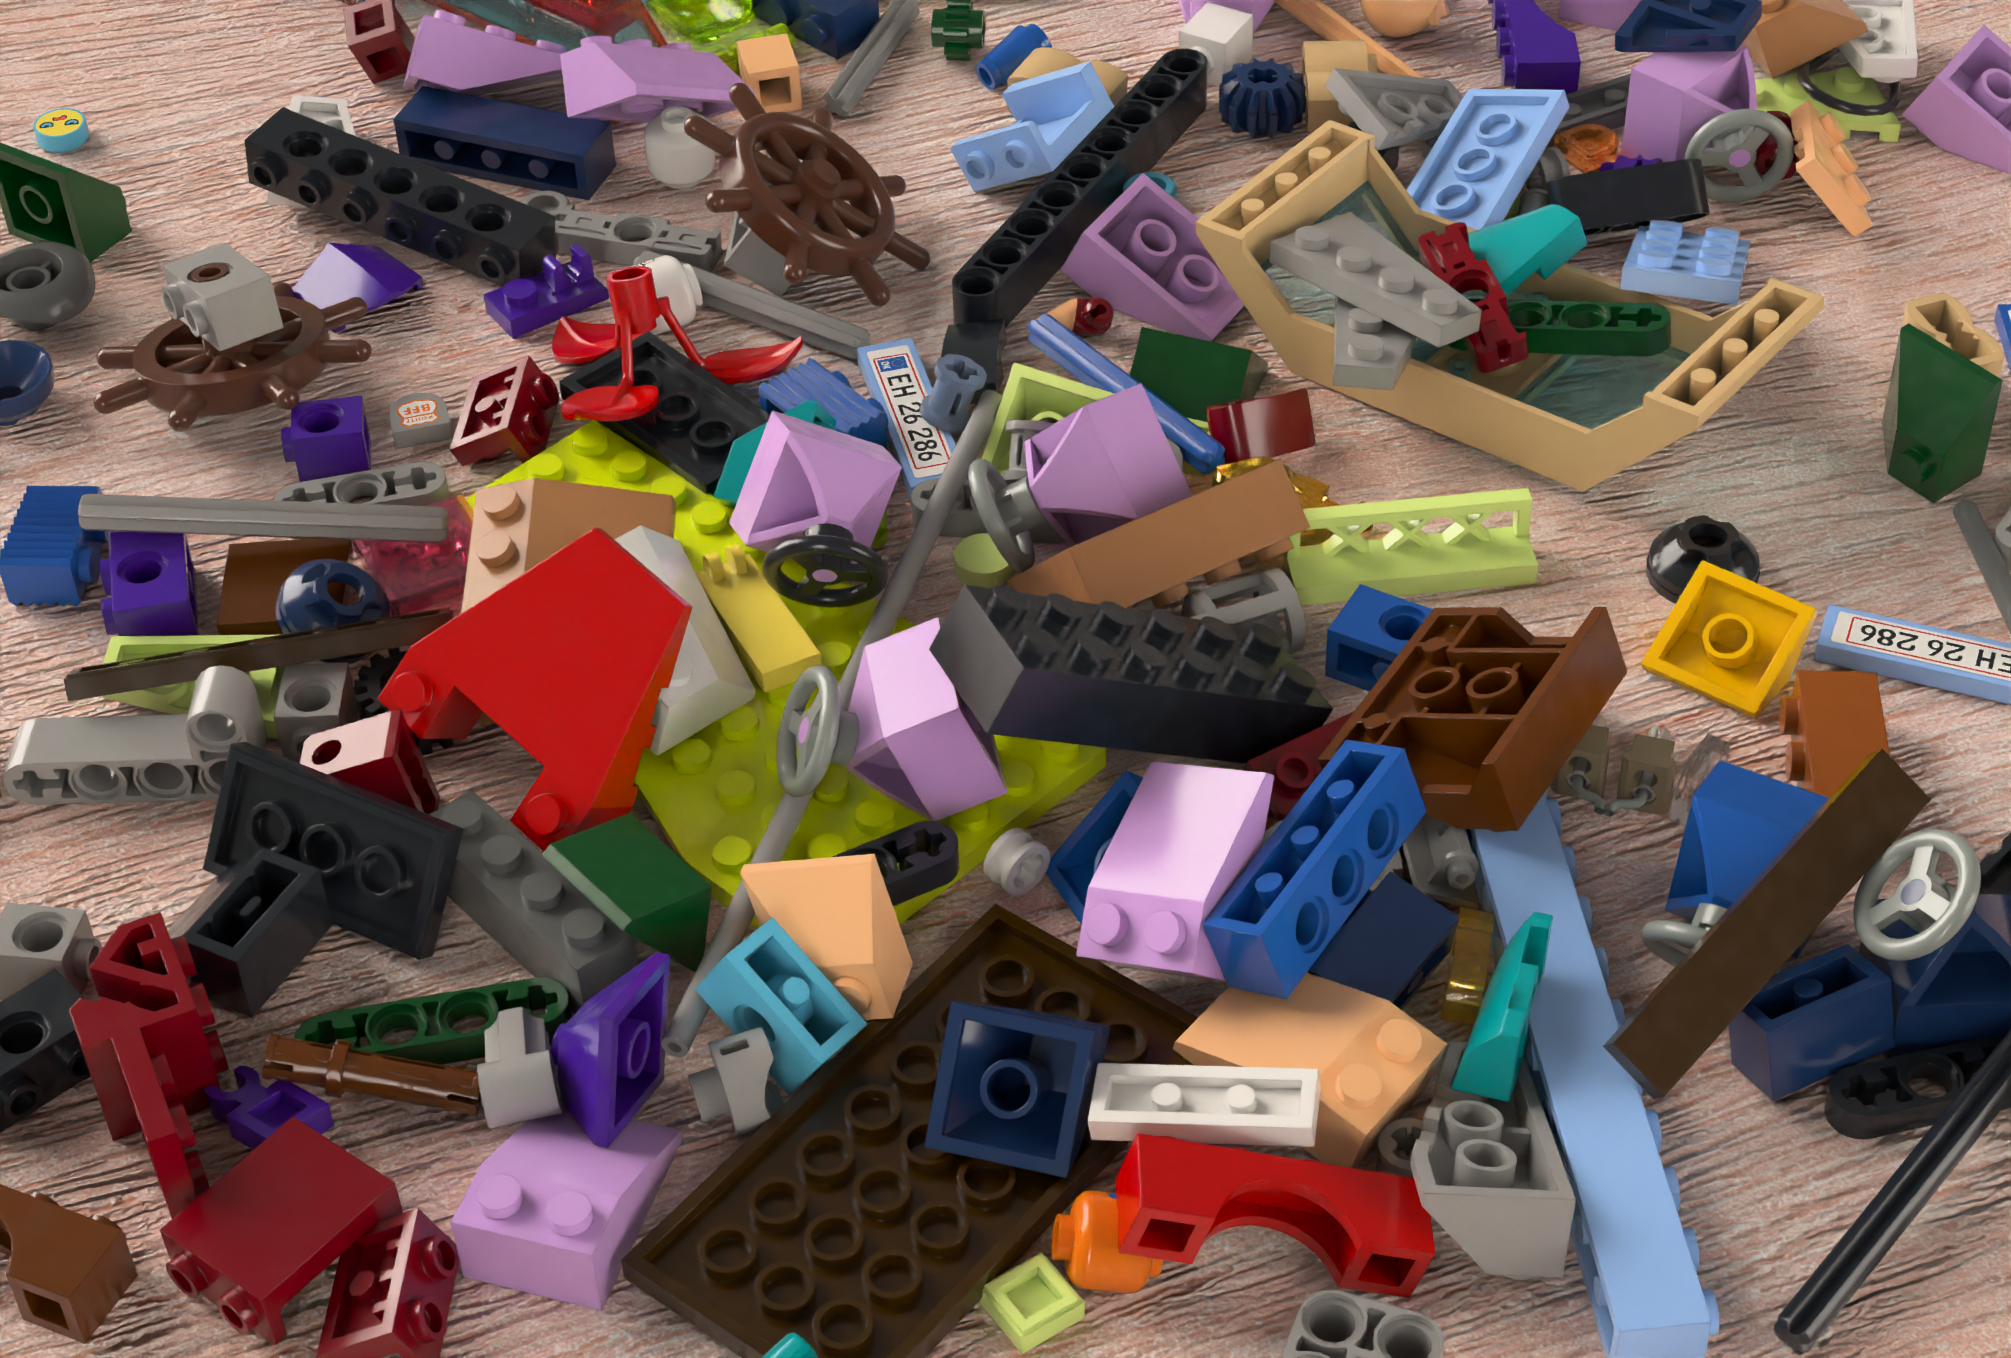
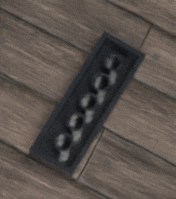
(1124, 676)

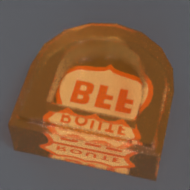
(1588, 146)

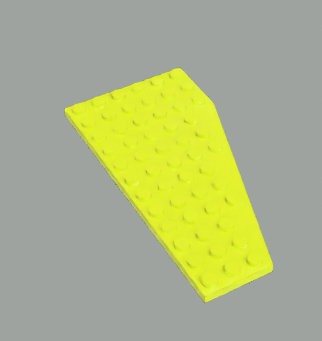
(723, 782)

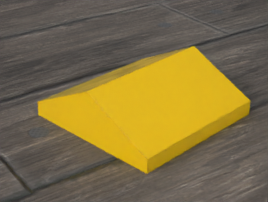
(1731, 640)

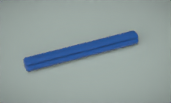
(1098, 371)

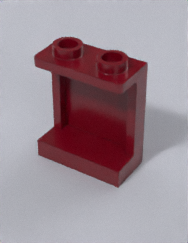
(274, 1226)

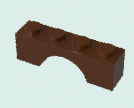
(62, 1263)

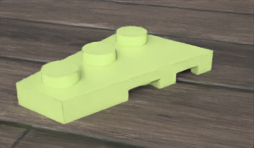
(1846, 84)

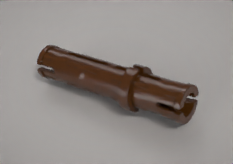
(371, 1074)

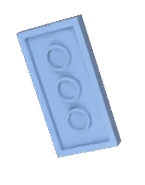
(1487, 154)
(1686, 263)

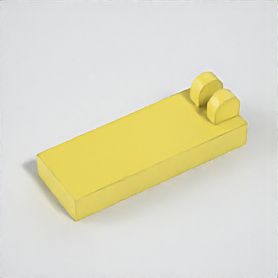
(757, 620)

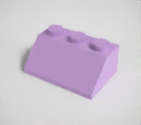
(641, 81)

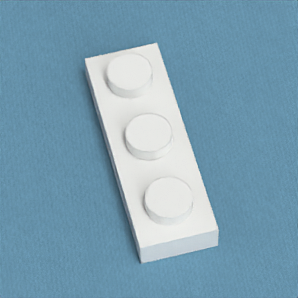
(1206, 1104)

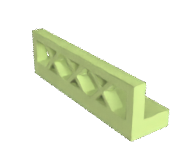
(1408, 558)

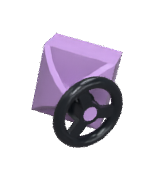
(820, 504)

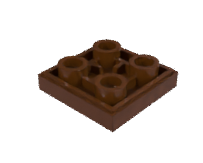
(257, 573)

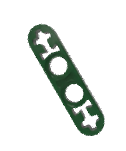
(1589, 327)
(435, 1015)

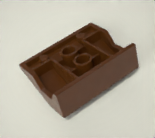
(1487, 710)

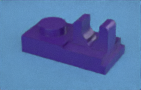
(546, 297)

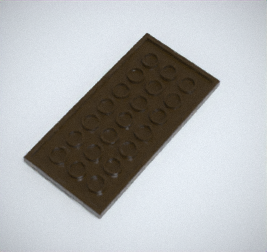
(840, 1211)

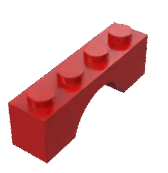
(1354, 1220)

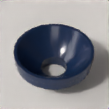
(26, 377)
(306, 604)

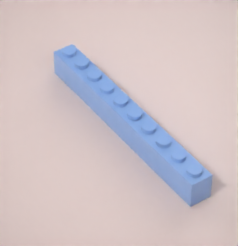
(1626, 1209)

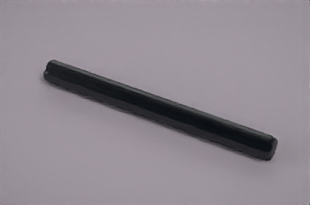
(1897, 1203)

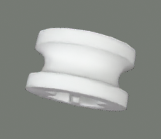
(1016, 862)

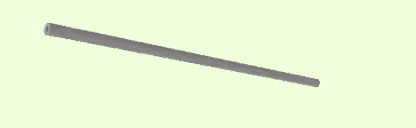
(791, 809)

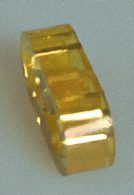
(1467, 966)

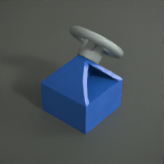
(1728, 840)

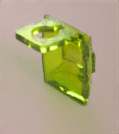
(700, 19)

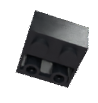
(254, 928)

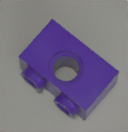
(149, 585)

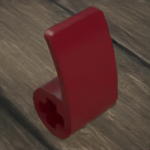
(1262, 425)

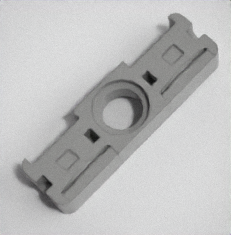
(608, 236)

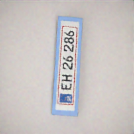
(900, 384)
(1916, 653)

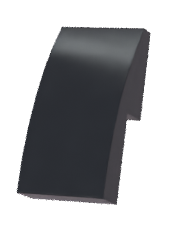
(981, 343)

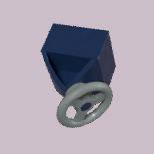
(1937, 944)

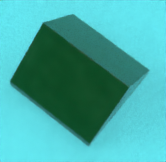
(1195, 371)
(638, 886)

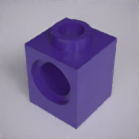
(328, 438)

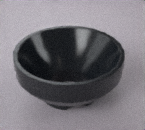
(1675, 557)

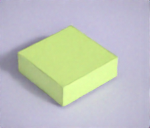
(1032, 1302)

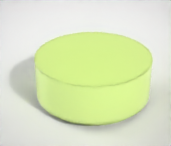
(980, 562)

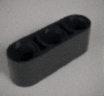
(1633, 195)

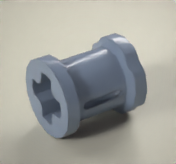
(952, 392)

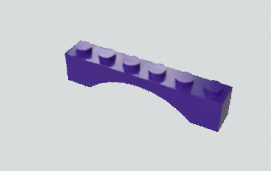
(1534, 48)

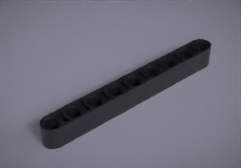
(1050, 221)

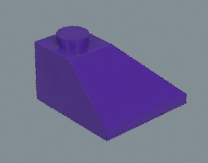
(613, 1050)

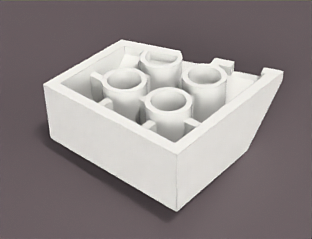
(708, 672)

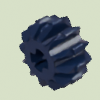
(1262, 98)

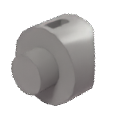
(738, 1082)

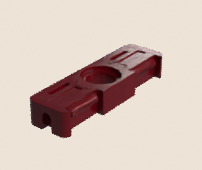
(1453, 262)

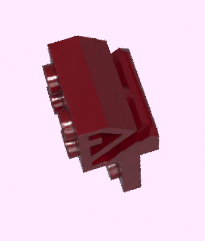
(151, 1049)

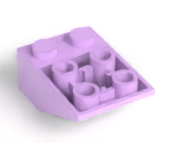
(476, 61)

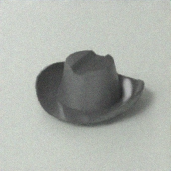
(44, 284)

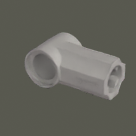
(519, 1070)

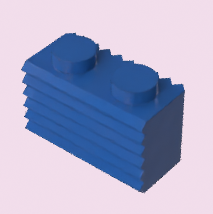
(834, 393)
(48, 551)

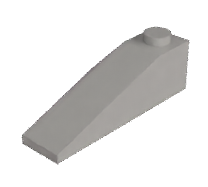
(1495, 1176)

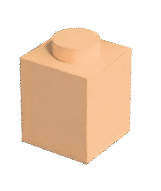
(771, 72)

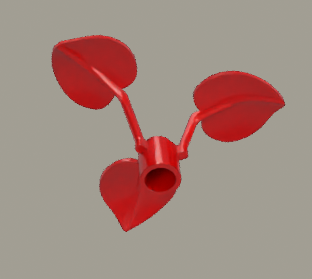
(635, 313)

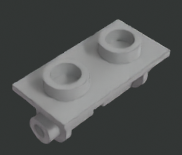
(1442, 862)

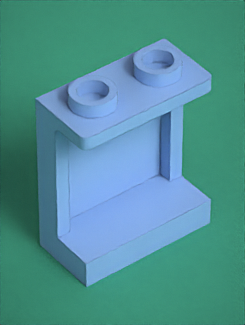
(1051, 121)

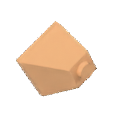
(841, 921)

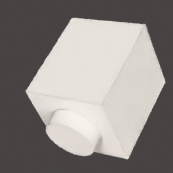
(1221, 36)

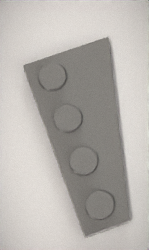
(1376, 276)
(1368, 349)

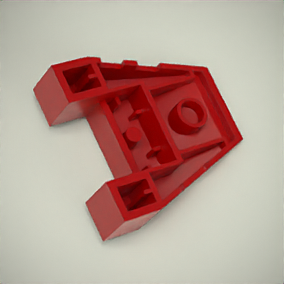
(565, 668)

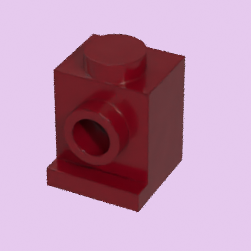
(378, 38)

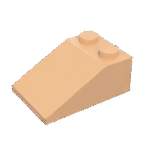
(1365, 1048)

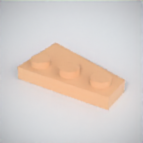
(1830, 166)

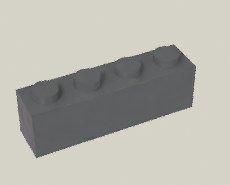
(531, 905)

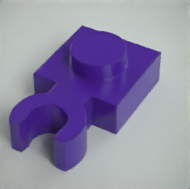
(259, 1111)

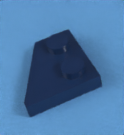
(1688, 25)

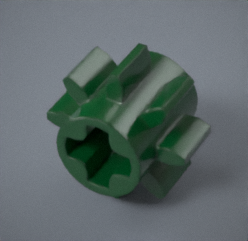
(958, 29)

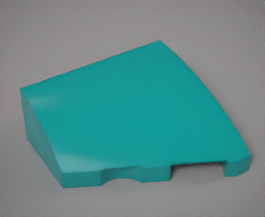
(1529, 244)
(1501, 1027)

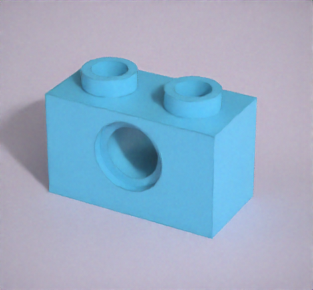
(779, 988)

